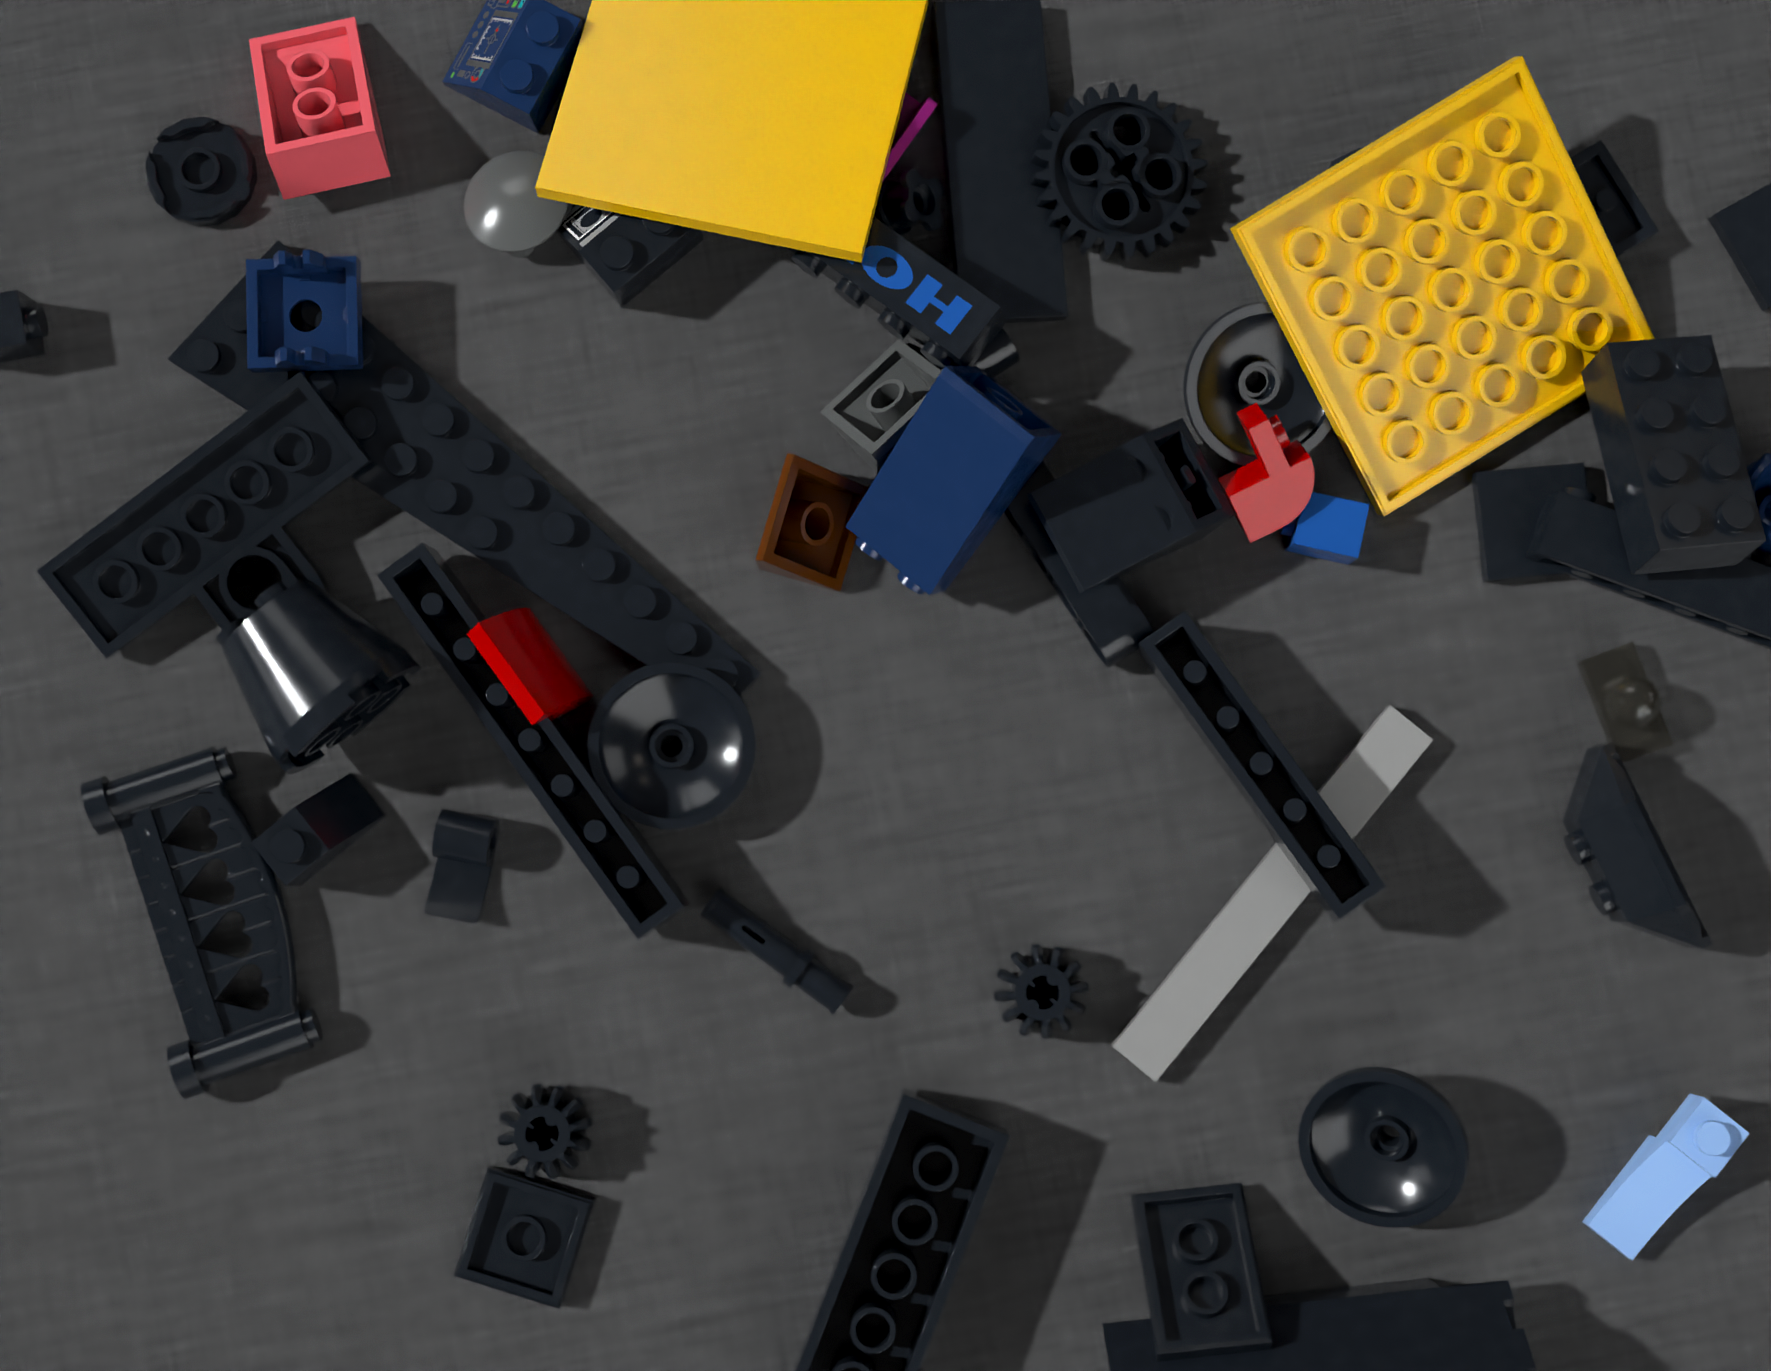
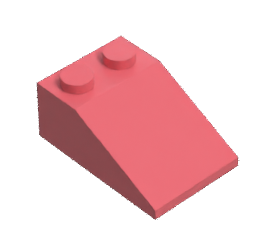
(318, 109)

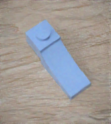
(1664, 1174)

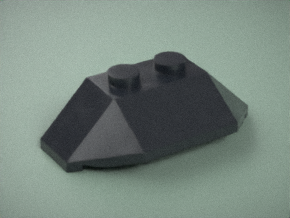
(1625, 854)

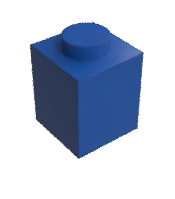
(1328, 529)

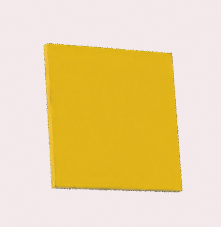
(736, 116)
(1443, 285)

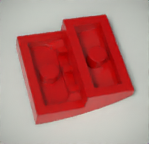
(529, 664)

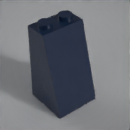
(950, 478)

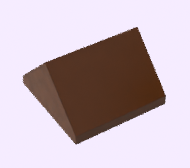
(807, 524)

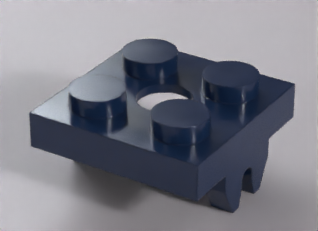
(283, 282)

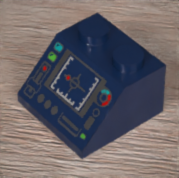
(517, 59)

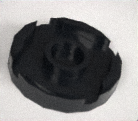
(201, 171)

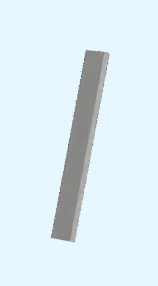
(1264, 902)

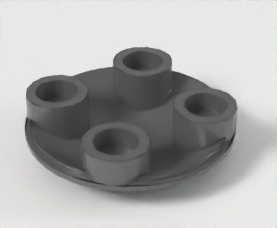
(505, 207)

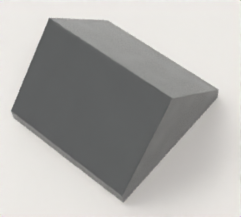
(881, 402)

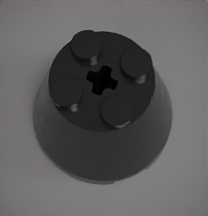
(312, 671)

